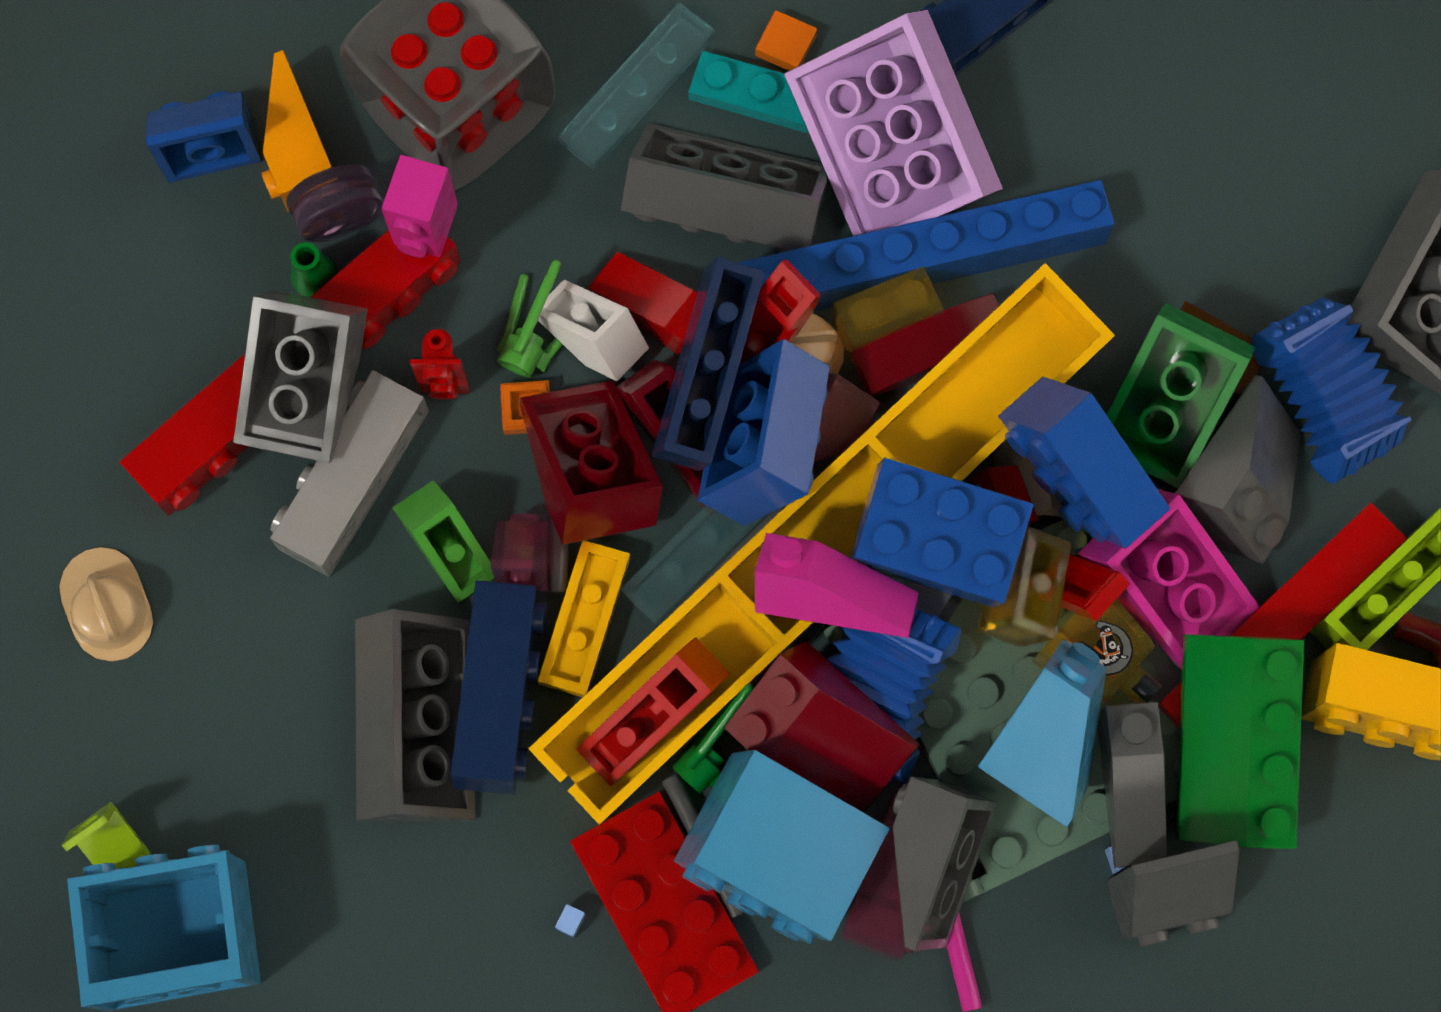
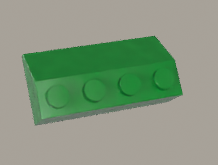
(1240, 740)

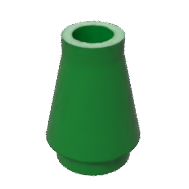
(310, 269)

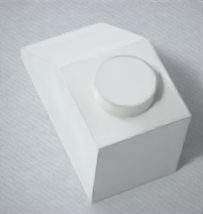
(593, 329)

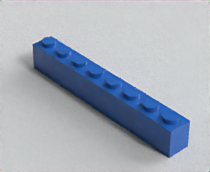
(954, 243)

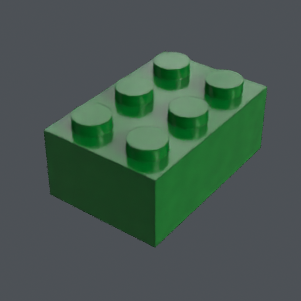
(1177, 392)

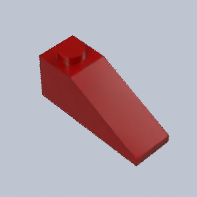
(653, 299)
(653, 711)

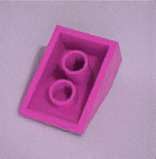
(1176, 580)

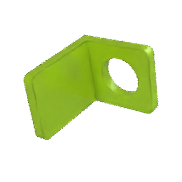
(107, 839)

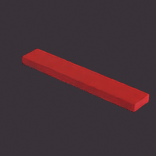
(1316, 586)

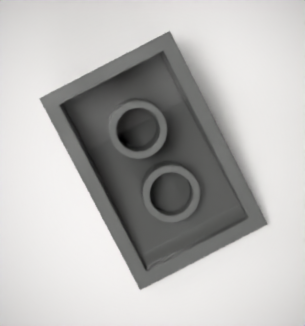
(298, 373)
(1246, 475)
(936, 850)
(1175, 893)

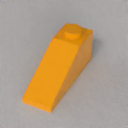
(290, 138)

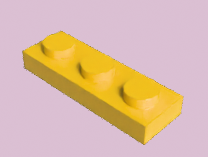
(584, 619)

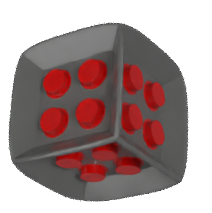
(450, 79)

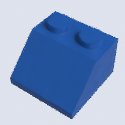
(202, 136)

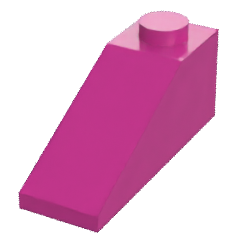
(826, 587)

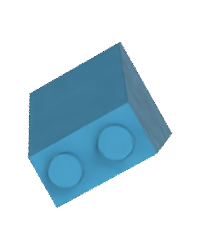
(1052, 734)

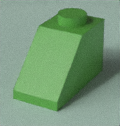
(444, 540)

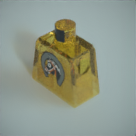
(1119, 645)

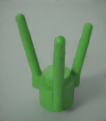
(522, 350)

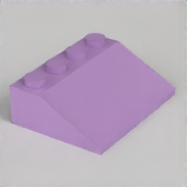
(893, 127)

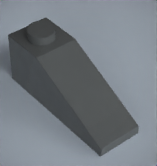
(1134, 782)

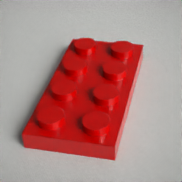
(668, 924)

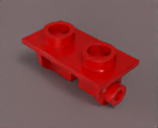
(439, 369)

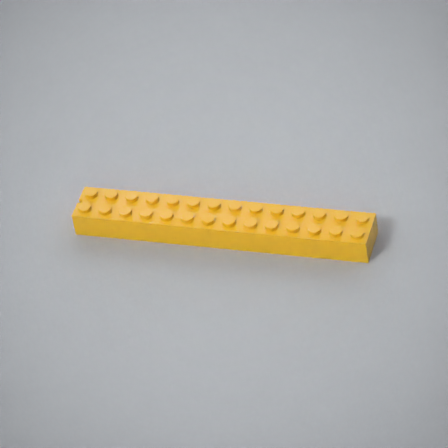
(938, 426)

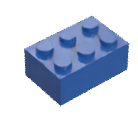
(767, 435)
(1083, 462)
(941, 533)

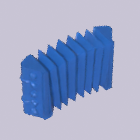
(1334, 386)
(898, 670)

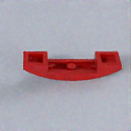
(781, 309)

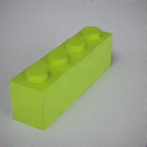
(1387, 590)

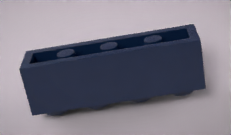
(976, 26)
(708, 364)
(496, 687)

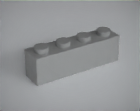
(340, 493)

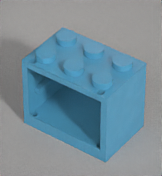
(780, 847)
(163, 929)

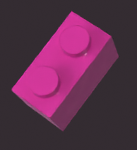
(419, 207)

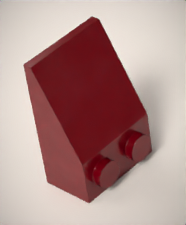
(591, 462)
(822, 728)

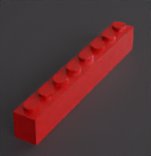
(200, 436)

